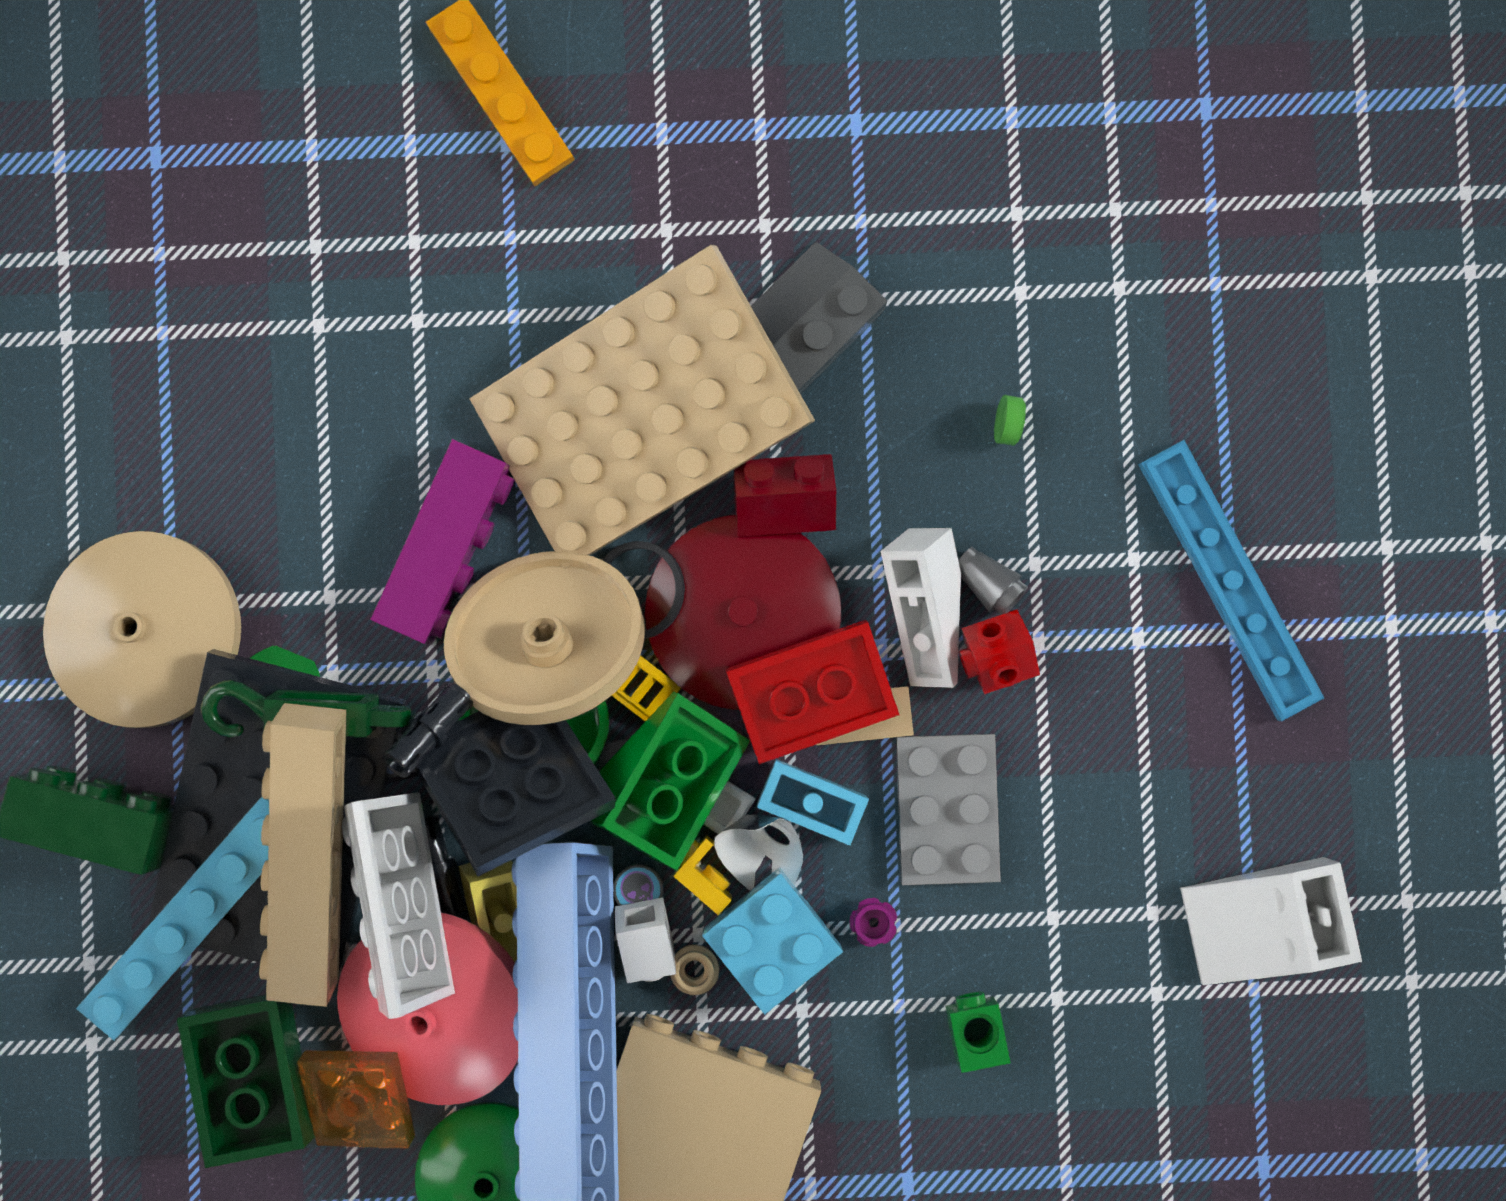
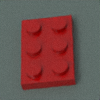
(812, 691)

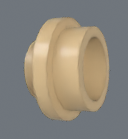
(700, 984)

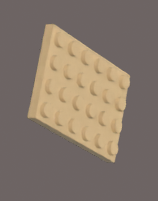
(642, 406)

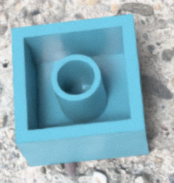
(772, 940)

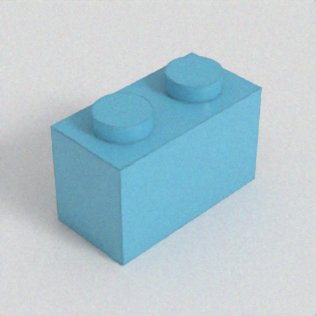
(812, 802)

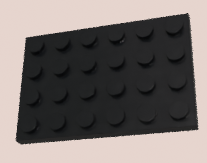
(225, 780)

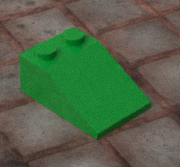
(669, 779)

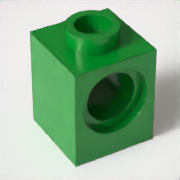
(982, 1053)

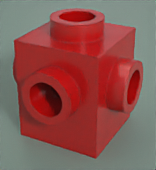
(999, 652)

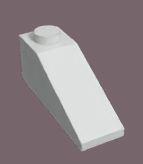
(926, 603)

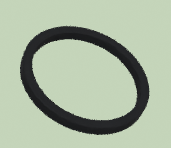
(678, 576)

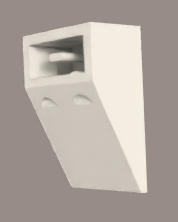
(1271, 922)

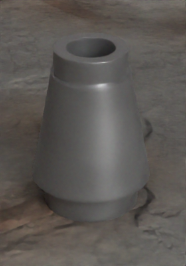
(991, 581)

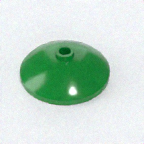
(468, 1147)

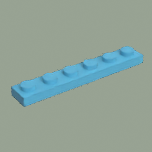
(179, 926)

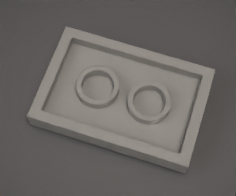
(948, 809)

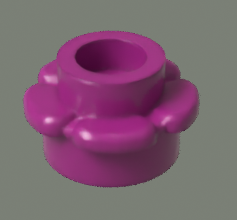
(870, 935)

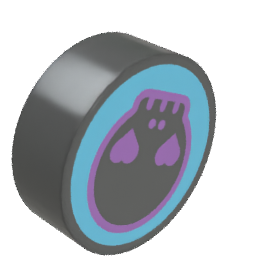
(637, 884)

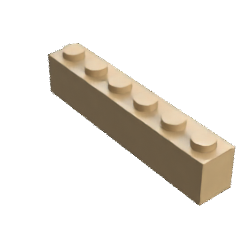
(303, 853)

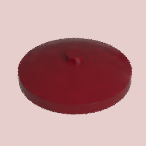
(737, 604)

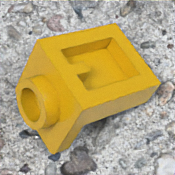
(705, 884)

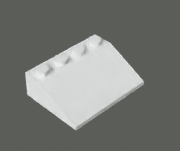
(398, 903)

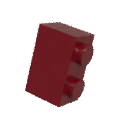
(785, 495)

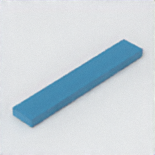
(1231, 581)

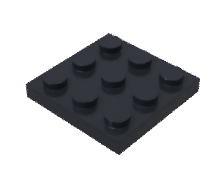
(511, 786)

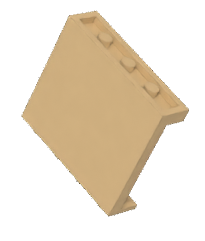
(707, 1118)

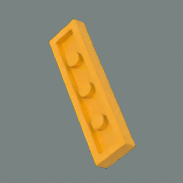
(500, 91)

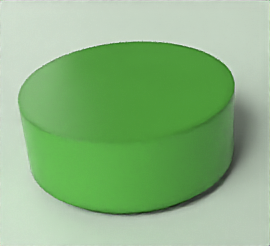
(1009, 420)

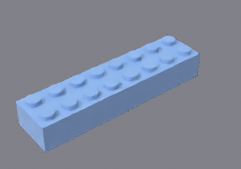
(565, 1024)

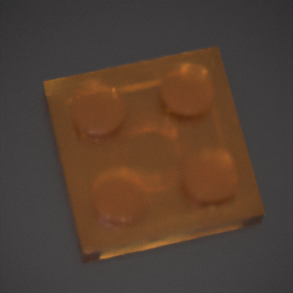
(356, 1098)

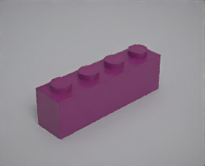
(443, 542)

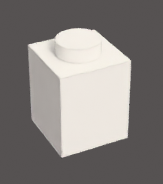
(645, 940)

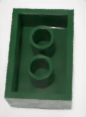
(86, 819)
(245, 1079)

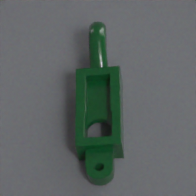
(362, 709)

